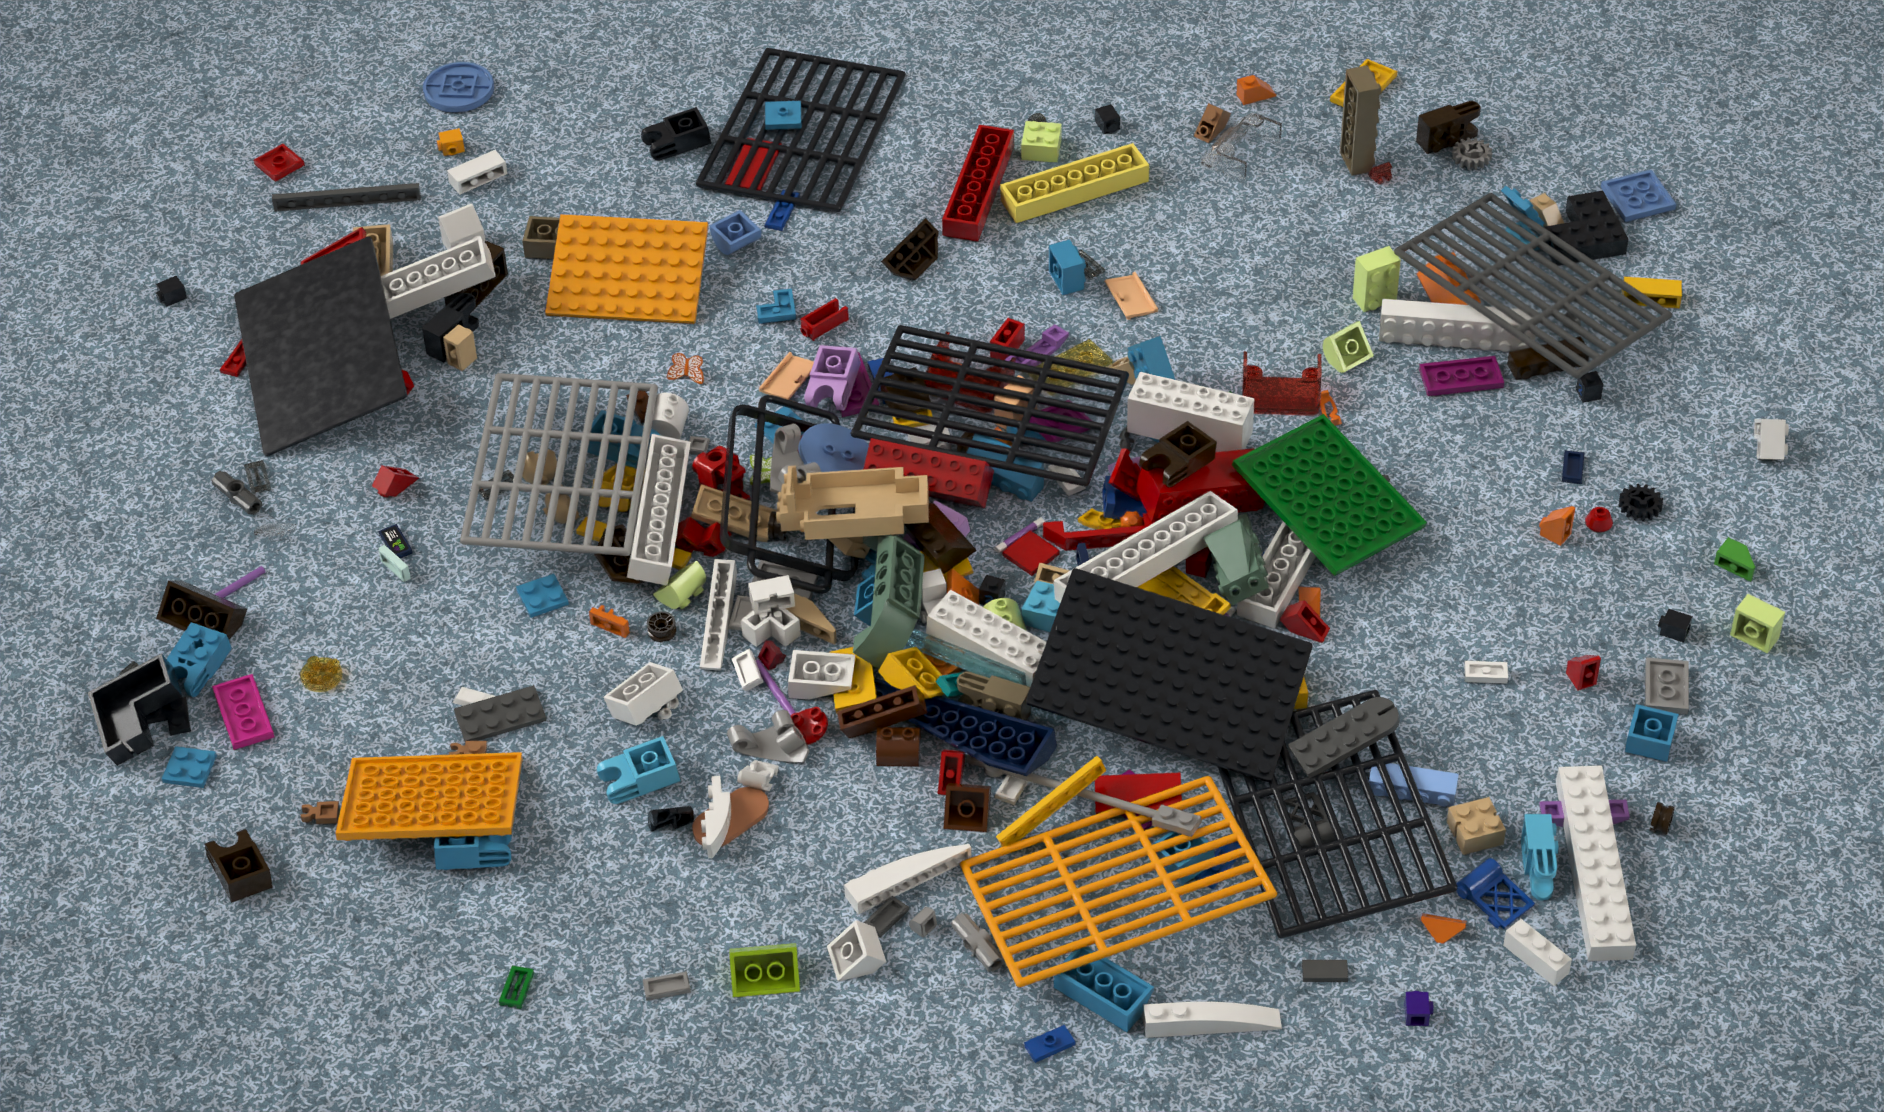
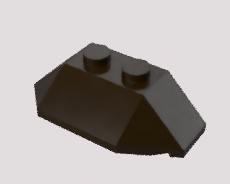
(914, 252)
(616, 565)

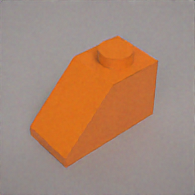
(1253, 89)
(1558, 525)

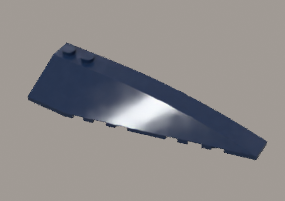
(985, 734)

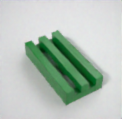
(512, 1002)

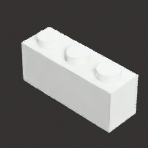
(477, 172)
(1537, 952)

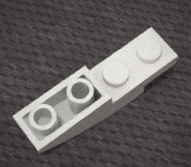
(717, 818)

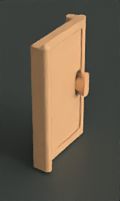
(1131, 296)
(787, 377)

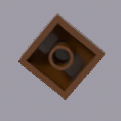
(898, 746)

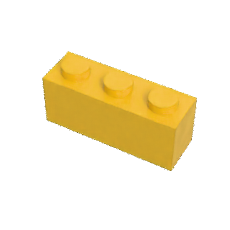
(1662, 291)

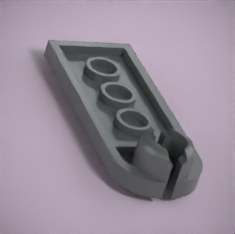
(1345, 735)

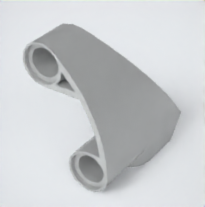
(786, 454)
(778, 743)

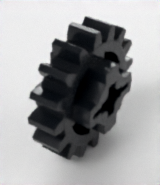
(1640, 502)

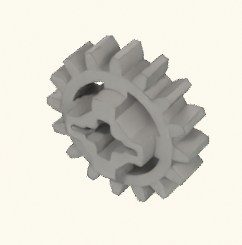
(1472, 153)

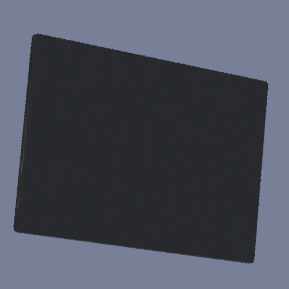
(319, 346)
(1170, 674)

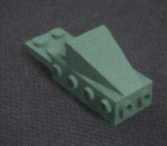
(1238, 560)

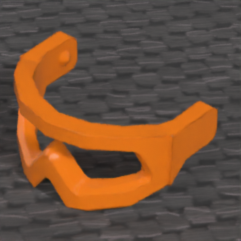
(1325, 397)

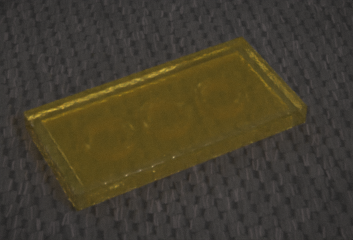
(1084, 352)

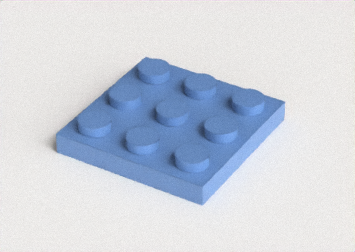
(1638, 195)

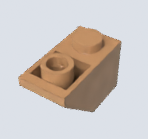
(1212, 123)

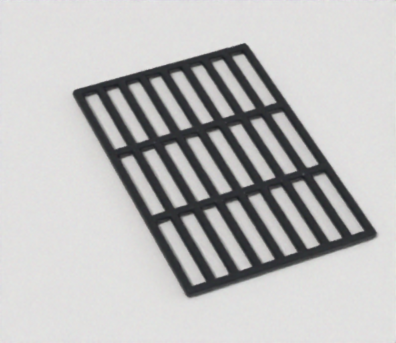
(791, 149)
(1028, 411)
(1341, 843)

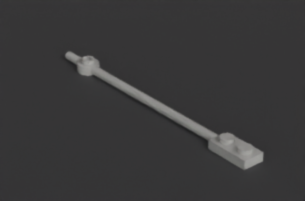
(1164, 817)

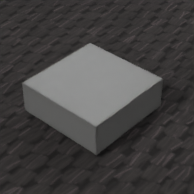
(698, 445)

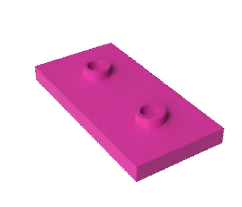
(243, 711)

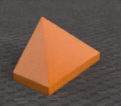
(1311, 596)
(1442, 927)

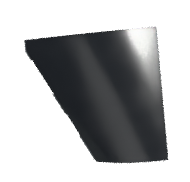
(676, 816)

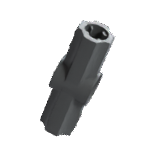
(236, 492)

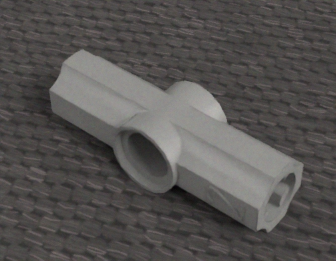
(977, 942)

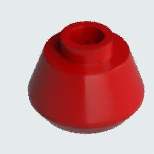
(1599, 519)

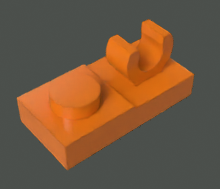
(609, 621)

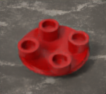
(811, 724)

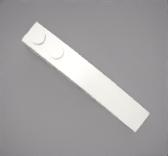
(718, 614)
(902, 875)
(1207, 1018)

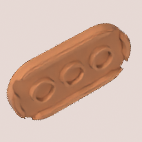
(747, 809)

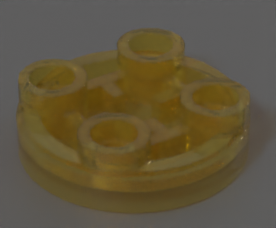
(321, 674)

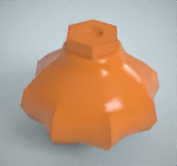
(1131, 519)

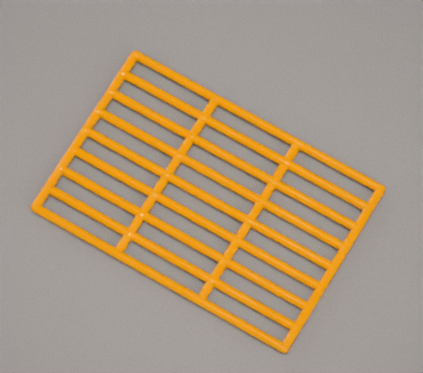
(1083, 908)

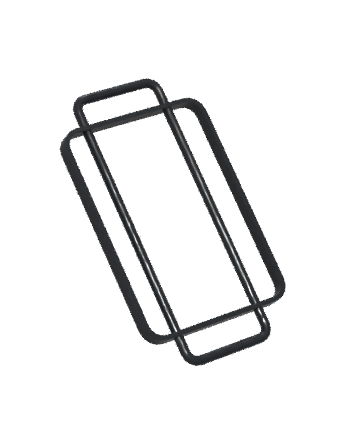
(750, 549)

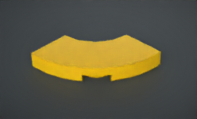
(1095, 520)

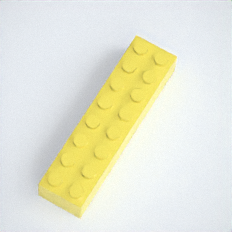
(1074, 183)

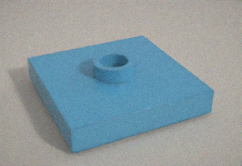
(783, 115)

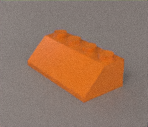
(1437, 293)

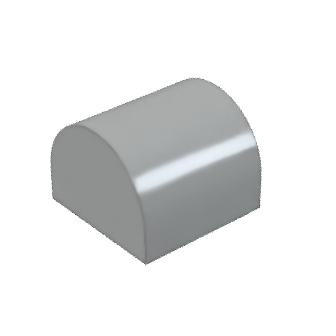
(923, 922)

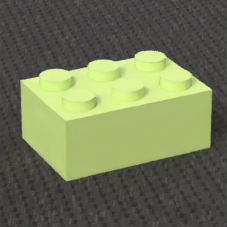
(1376, 278)

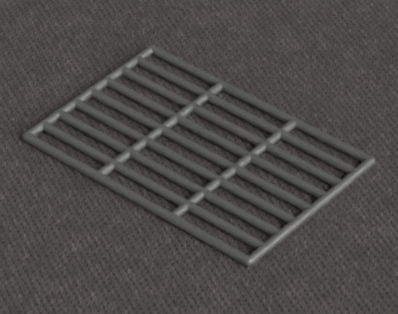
(1548, 310)

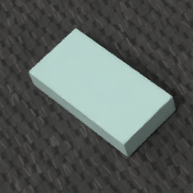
(394, 563)

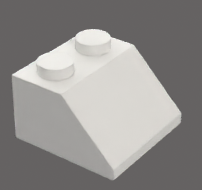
(460, 226)
(856, 951)

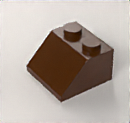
(967, 807)

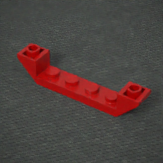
(1097, 538)

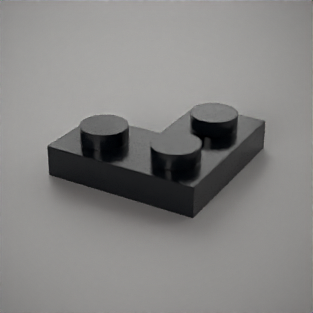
(175, 713)

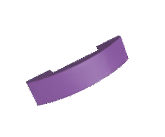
(1050, 342)
(1618, 809)

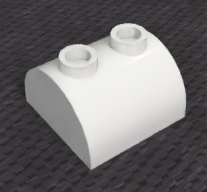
(670, 415)

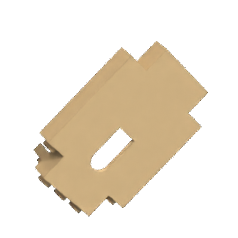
(880, 496)

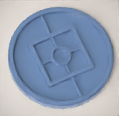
(458, 87)
(832, 448)

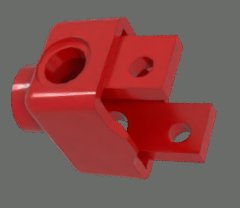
(711, 471)

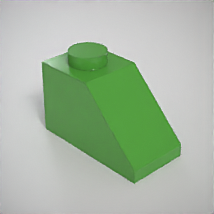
(1735, 558)

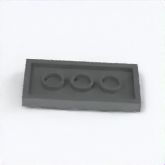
(500, 714)

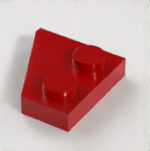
(1125, 475)

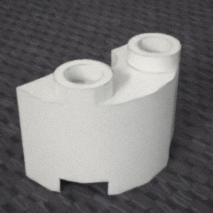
(758, 775)

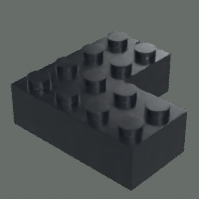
(1591, 228)
(125, 701)

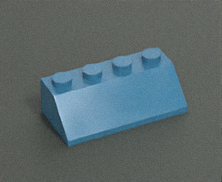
(1020, 484)
(1105, 989)

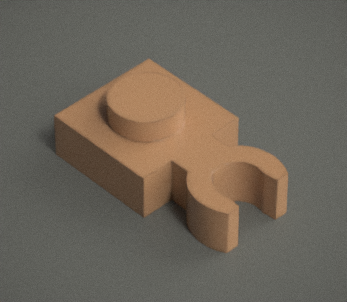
(470, 747)
(324, 813)

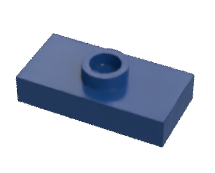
(1049, 1043)

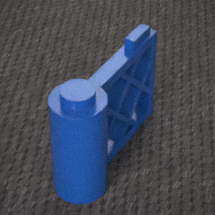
(1482, 881)

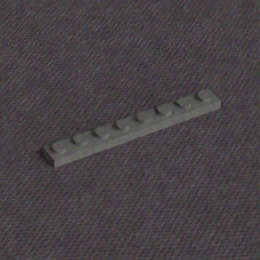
(346, 197)

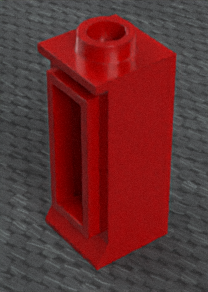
(823, 319)

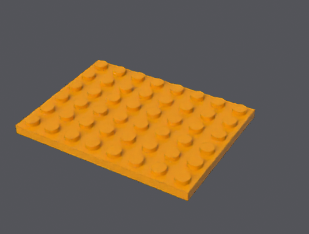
(627, 269)
(430, 796)

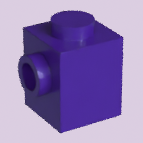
(1417, 1008)

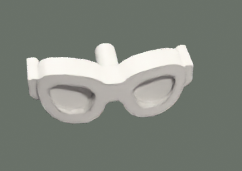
(666, 713)

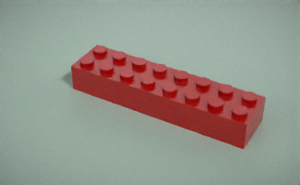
(978, 183)

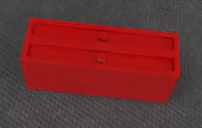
(948, 475)
(1216, 476)

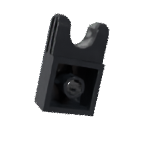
(676, 134)
(447, 319)

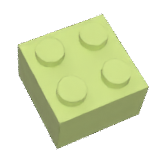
(1041, 141)
(1757, 623)

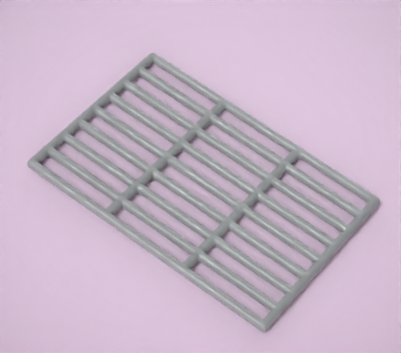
(575, 491)

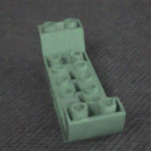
(894, 598)

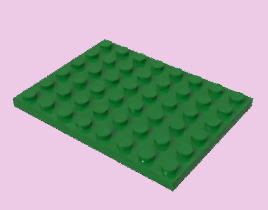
(1329, 494)

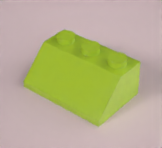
(764, 970)

